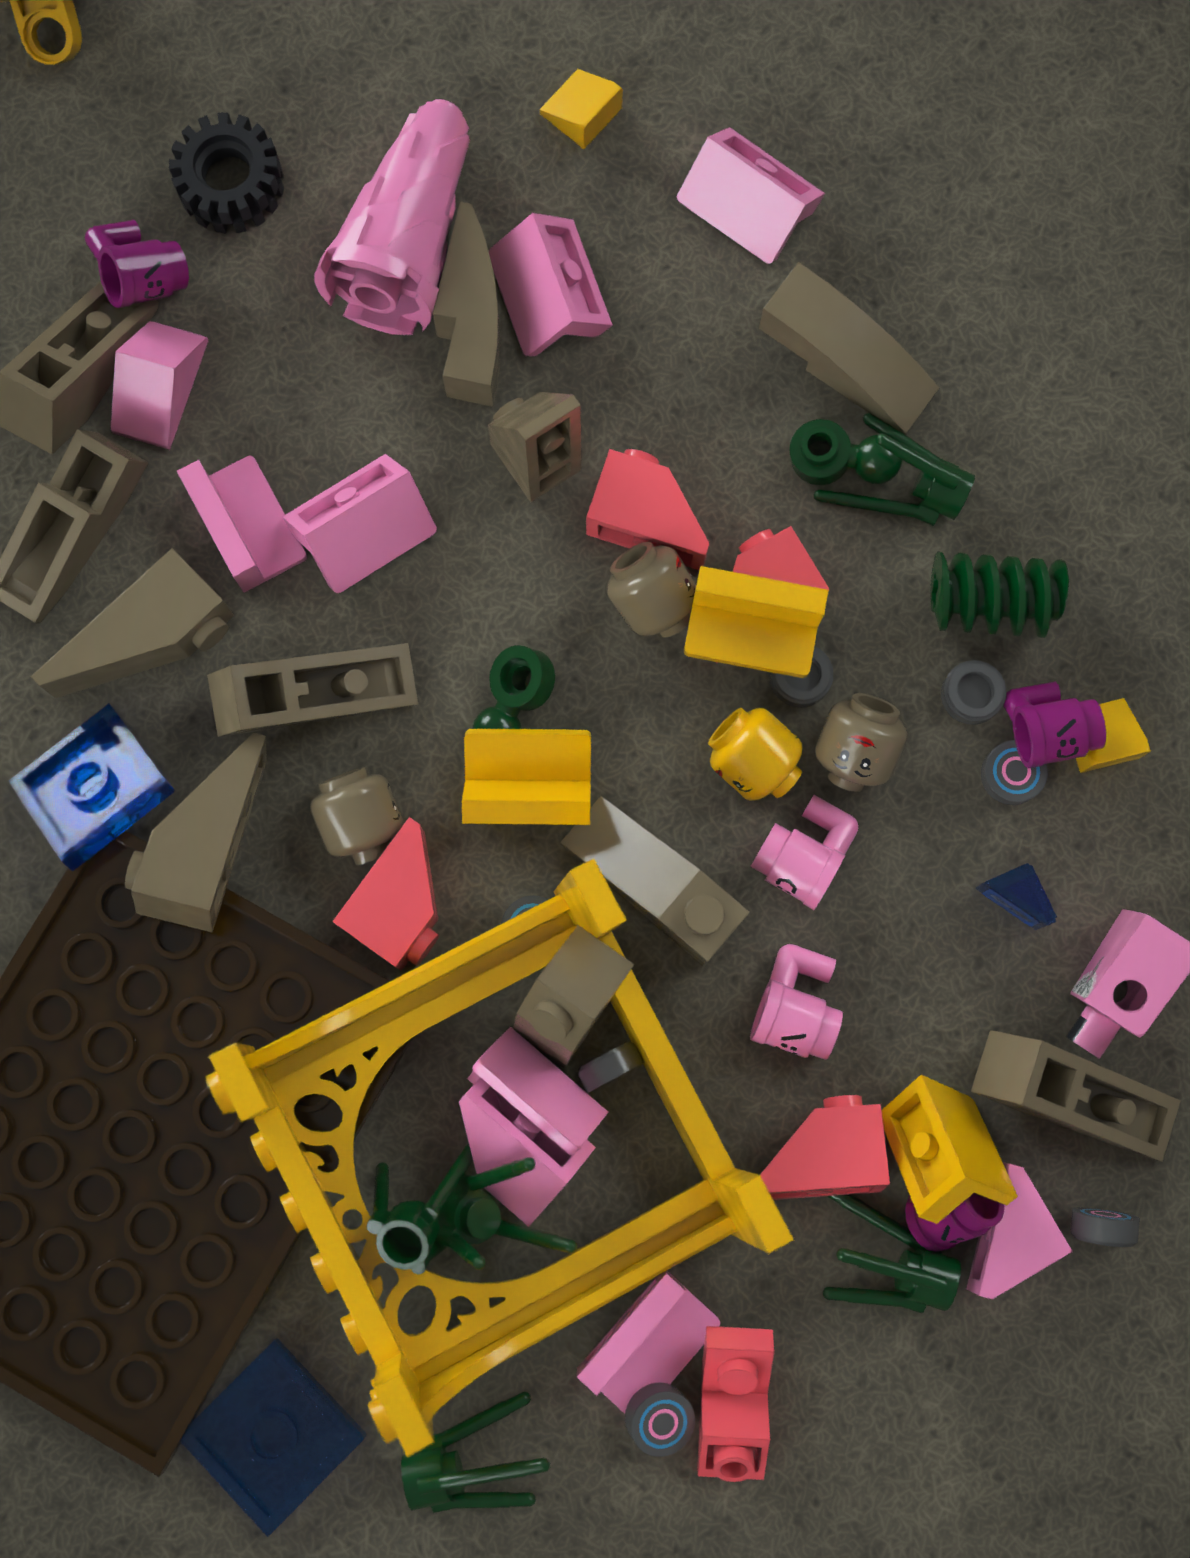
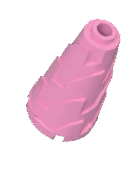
(398, 228)

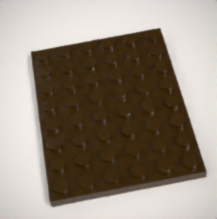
(125, 1191)

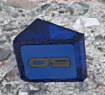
(1021, 895)

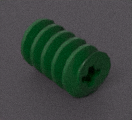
(998, 592)

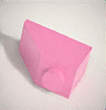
(503, 1135)

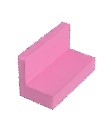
(747, 194)
(548, 283)
(243, 520)
(362, 522)
(539, 1090)
(648, 1342)

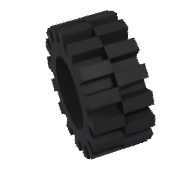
(216, 143)

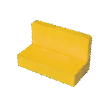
(754, 622)
(527, 776)
(943, 1149)

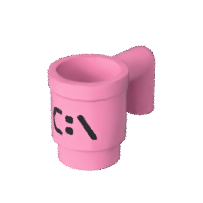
(800, 862)
(794, 1018)

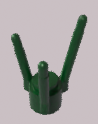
(939, 484)
(474, 1216)
(410, 1229)
(922, 1275)
(438, 1477)

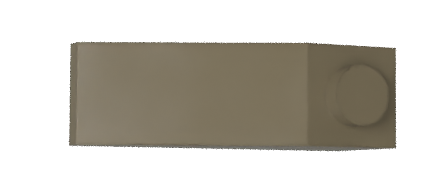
(67, 369)
(539, 440)
(149, 625)
(311, 688)
(196, 845)
(657, 881)
(570, 995)
(1075, 1094)

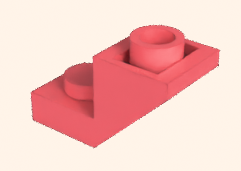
(735, 1403)

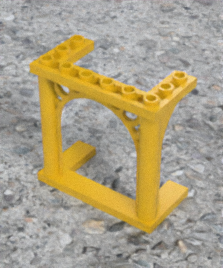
(429, 1368)

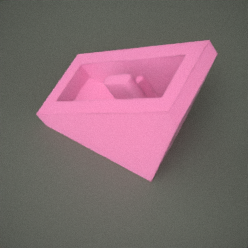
(154, 382)
(1019, 1244)

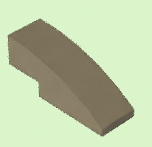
(469, 313)
(847, 349)
(66, 522)

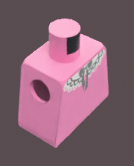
(1154, 967)

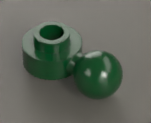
(868, 458)
(509, 688)

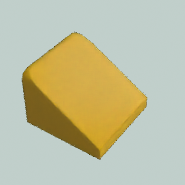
(583, 106)
(1123, 738)

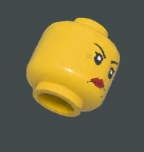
(756, 754)

